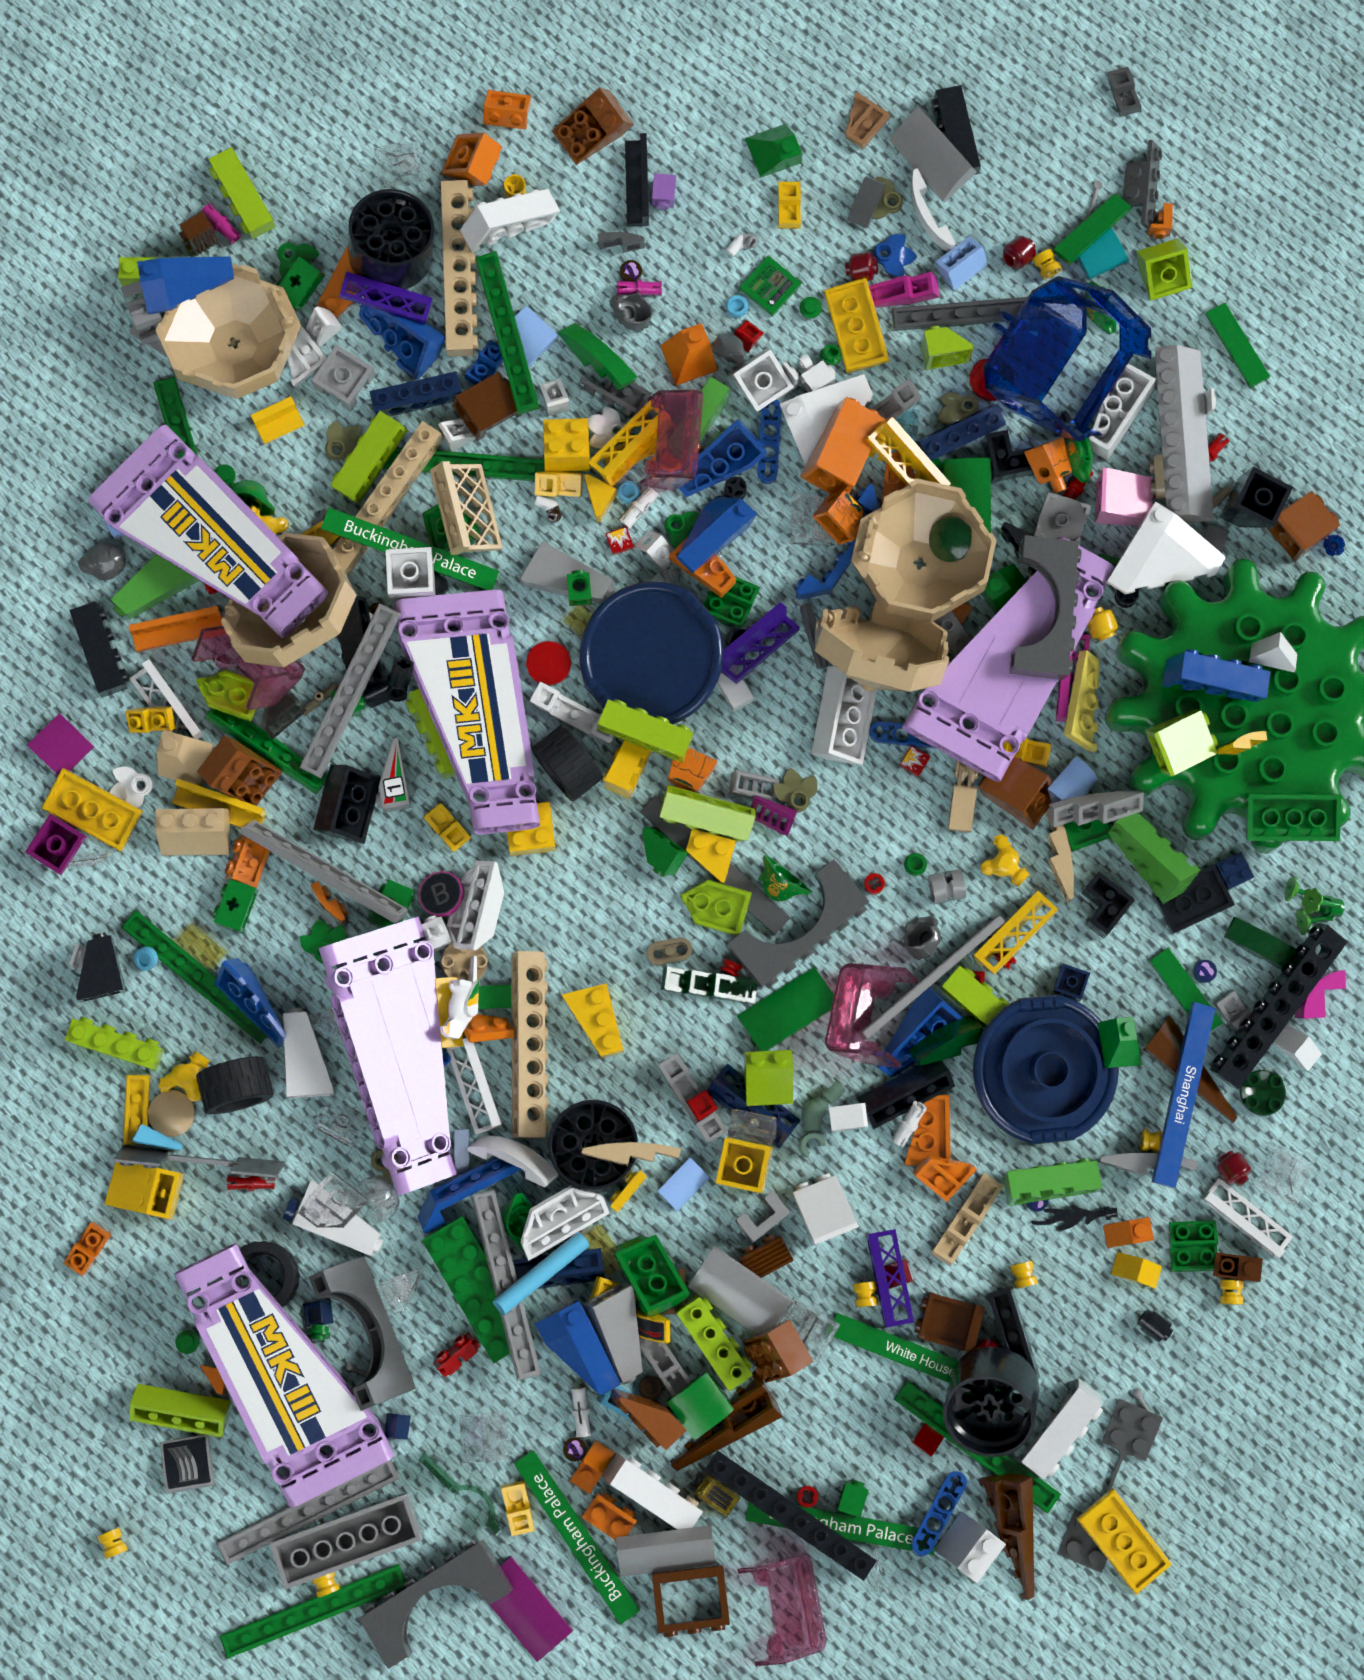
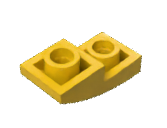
(150, 719)

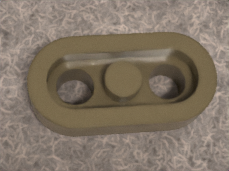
(1158, 485)
(668, 948)

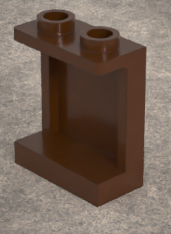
(486, 405)
(949, 1322)

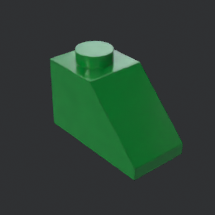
(662, 852)

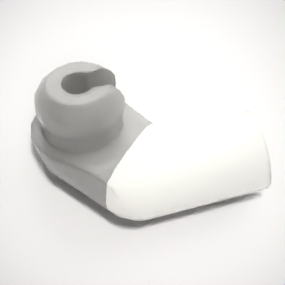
(742, 241)

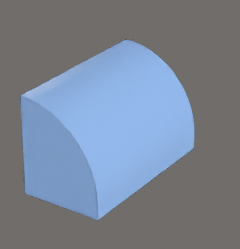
(962, 262)
(1073, 782)
(683, 1184)

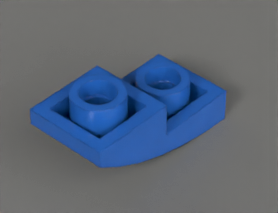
(486, 365)

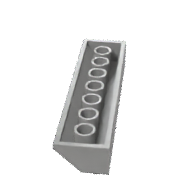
(1184, 433)

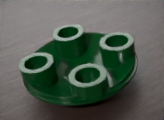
(950, 539)
(1263, 1092)

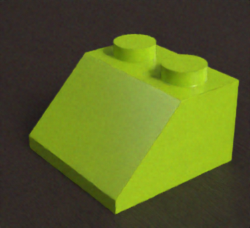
(1164, 268)
(944, 348)

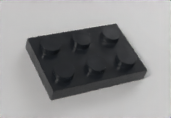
(1200, 900)

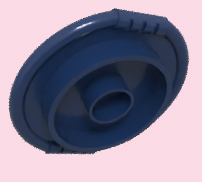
(652, 650)
(1043, 1070)

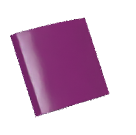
(60, 745)

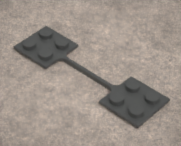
(242, 1166)
(1133, 1434)

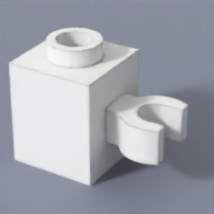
(816, 376)
(436, 933)

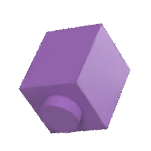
(663, 191)

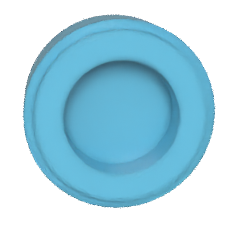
(737, 306)
(628, 492)
(145, 958)

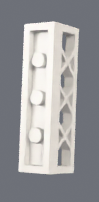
(169, 696)
(482, 1084)
(1244, 1225)

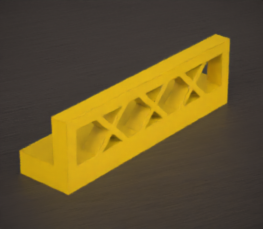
(634, 450)
(908, 452)
(197, 797)
(1011, 929)

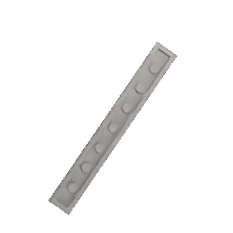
(350, 690)
(324, 871)
(931, 977)
(503, 1276)
(305, 1513)

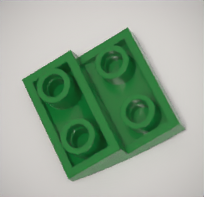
(734, 605)
(1192, 1245)
(700, 1405)

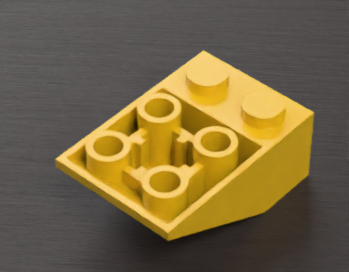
(145, 1190)

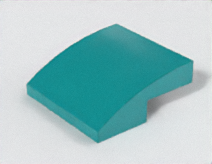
(1103, 255)

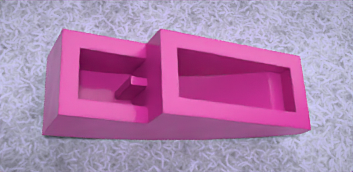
(905, 290)

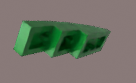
(597, 354)

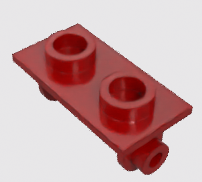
(463, 1346)

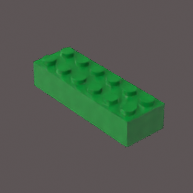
(468, 1277)

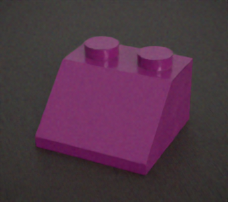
(55, 844)

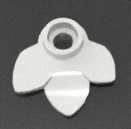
(603, 427)
(127, 785)

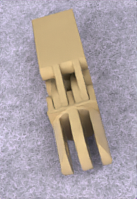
(963, 799)

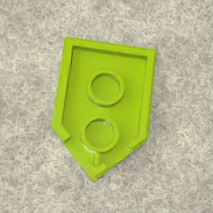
(228, 693)
(718, 906)

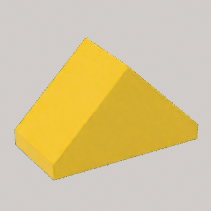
(600, 495)
(1136, 1270)

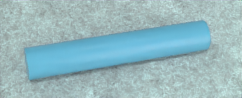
(541, 1273)

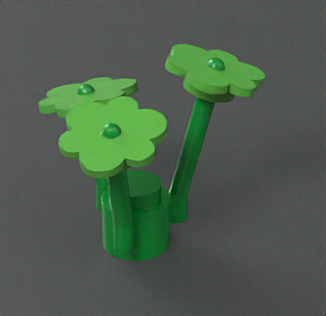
(1313, 901)

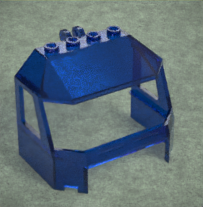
(1044, 340)

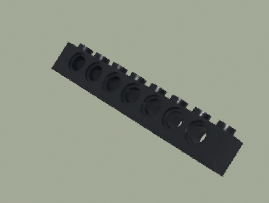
(1290, 1001)
(790, 1515)

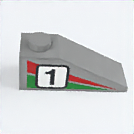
(393, 783)

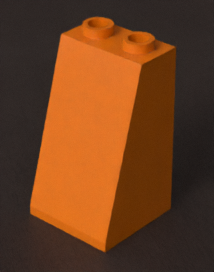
(842, 447)

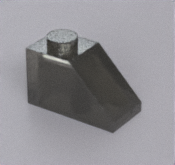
(281, 715)

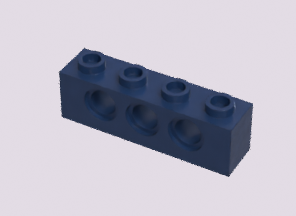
(416, 394)
(961, 432)

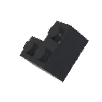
(1005, 462)
(1112, 904)

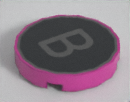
(441, 894)

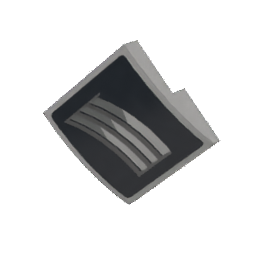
(187, 1463)

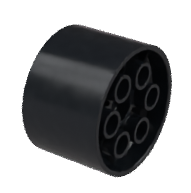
(401, 212)
(573, 1114)
(991, 1370)

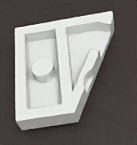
(304, 357)

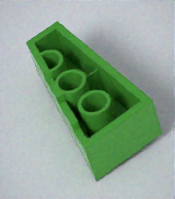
(1153, 857)
(1052, 1182)

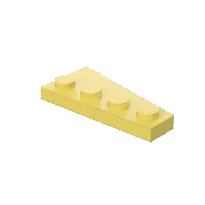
(1083, 702)

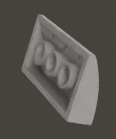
(932, 154)
(739, 1292)
(665, 1551)

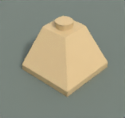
(181, 757)

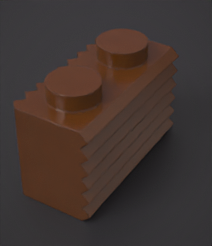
(197, 233)
(766, 1257)

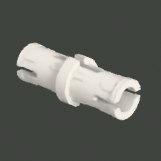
(639, 507)
(909, 1123)
(581, 1412)

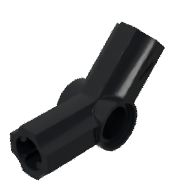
(394, 687)

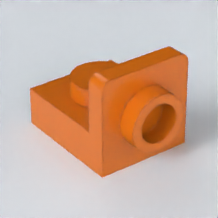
(1164, 222)

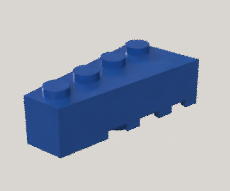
(1216, 676)

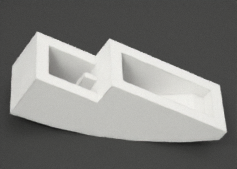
(736, 694)

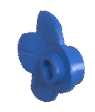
(897, 255)

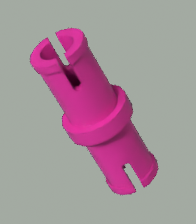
(221, 224)
(644, 288)

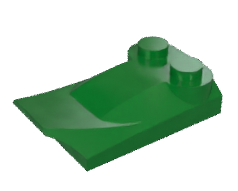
(651, 1274)

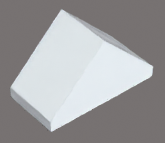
(322, 325)
(555, 397)
(455, 433)
(1274, 652)
(1298, 1047)
(848, 1117)

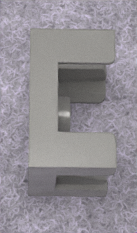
(138, 311)
(343, 376)
(1062, 517)
(766, 1222)

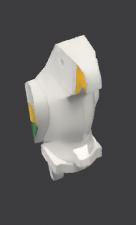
(462, 1004)

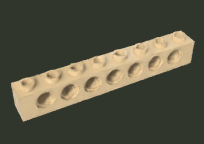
(458, 345)
(391, 490)
(520, 1009)

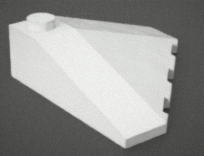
(811, 412)
(1164, 552)

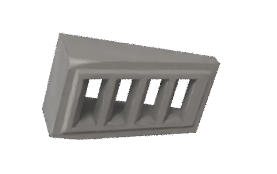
(737, 775)

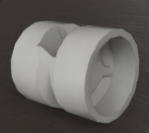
(947, 886)

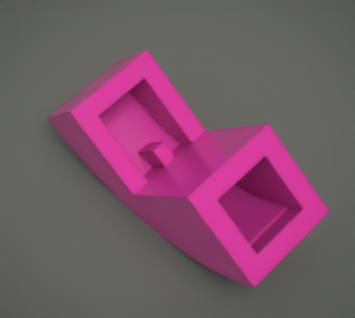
(1315, 1002)

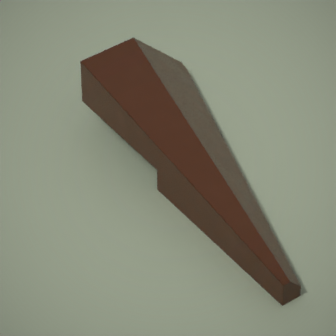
(1166, 1049)
(752, 1410)
(1013, 1507)

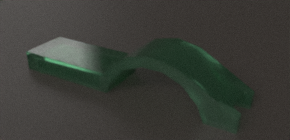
(454, 1486)

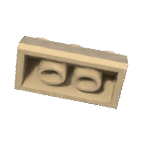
(193, 831)

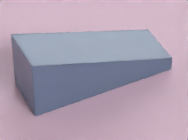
(462, 1156)

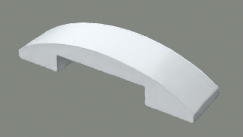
(941, 235)
(569, 712)
(517, 1154)

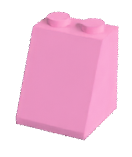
(1122, 497)

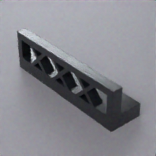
(637, 181)

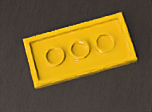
(856, 325)
(92, 809)
(1124, 1541)

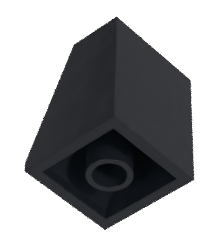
(1256, 500)
(100, 970)

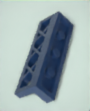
(733, 1097)
(580, 1270)

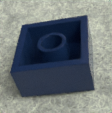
(1234, 871)
(1071, 982)

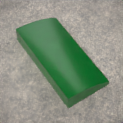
(974, 478)
(1293, 816)
(787, 1010)

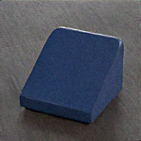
(318, 1313)

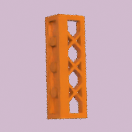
(174, 628)

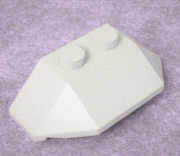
(479, 910)
(560, 1218)

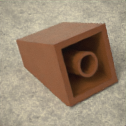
(1304, 525)
(1020, 793)

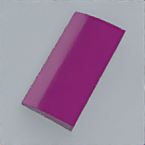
(530, 1613)

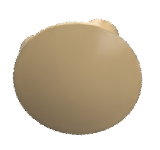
(457, 962)
(171, 1113)

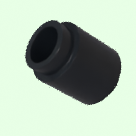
(1155, 1325)

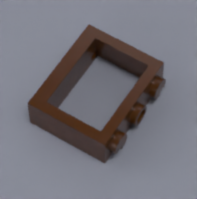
(689, 1574)

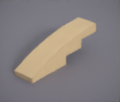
(1061, 863)
(621, 1152)
(967, 1219)

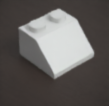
(761, 379)
(410, 573)

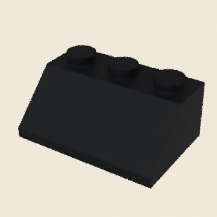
(347, 803)

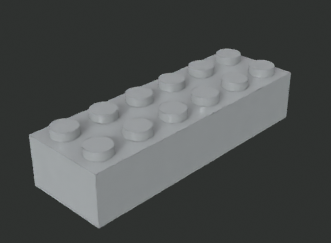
(346, 1541)

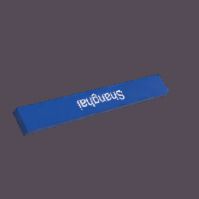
(1183, 1095)

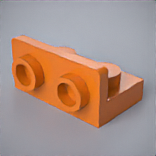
(506, 109)
(246, 862)
(609, 1517)

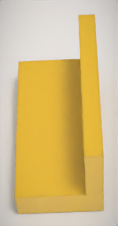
(277, 420)

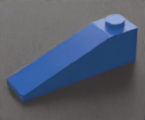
(177, 279)
(411, 341)
(725, 457)
(715, 529)
(243, 989)
(925, 1016)
(577, 1344)

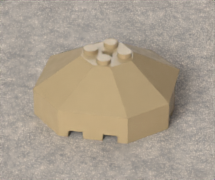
(242, 309)
(899, 535)
(260, 644)
(883, 651)

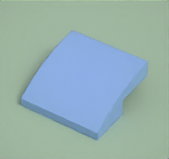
(534, 333)

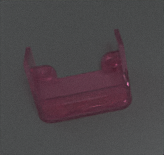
(676, 439)
(269, 682)
(853, 1009)
(794, 1608)

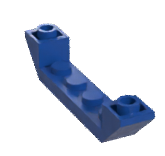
(811, 586)
(460, 1188)

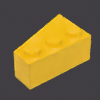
(626, 769)
(596, 1017)

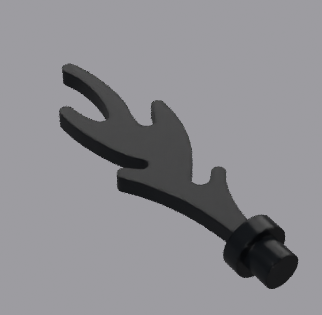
(1071, 1219)

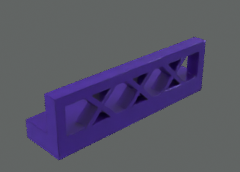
(385, 294)
(752, 637)
(881, 1281)

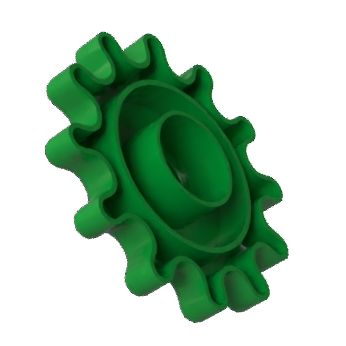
(1308, 714)

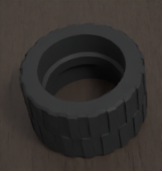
(567, 763)
(234, 1085)
(286, 1259)

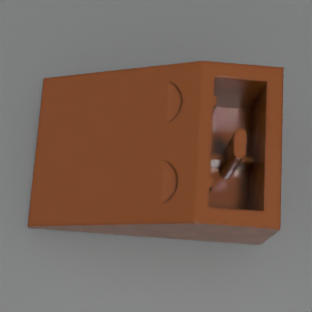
(592, 125)
(238, 771)
(777, 1352)
(660, 1424)

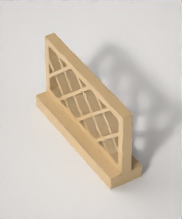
(453, 509)

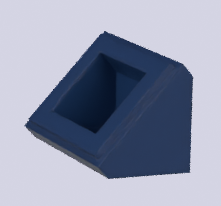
(397, 1426)

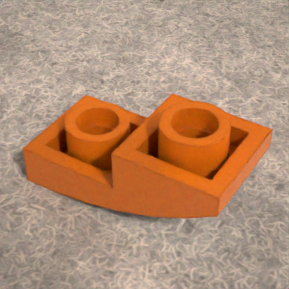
(333, 907)
(87, 1249)

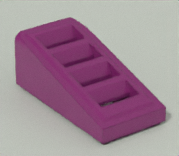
(782, 811)

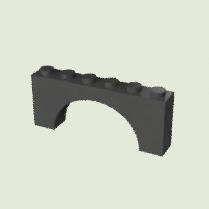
(1058, 565)
(768, 961)
(355, 1287)
(389, 1621)

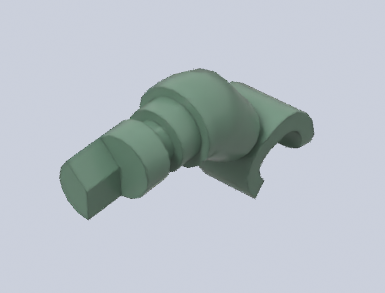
(814, 1112)

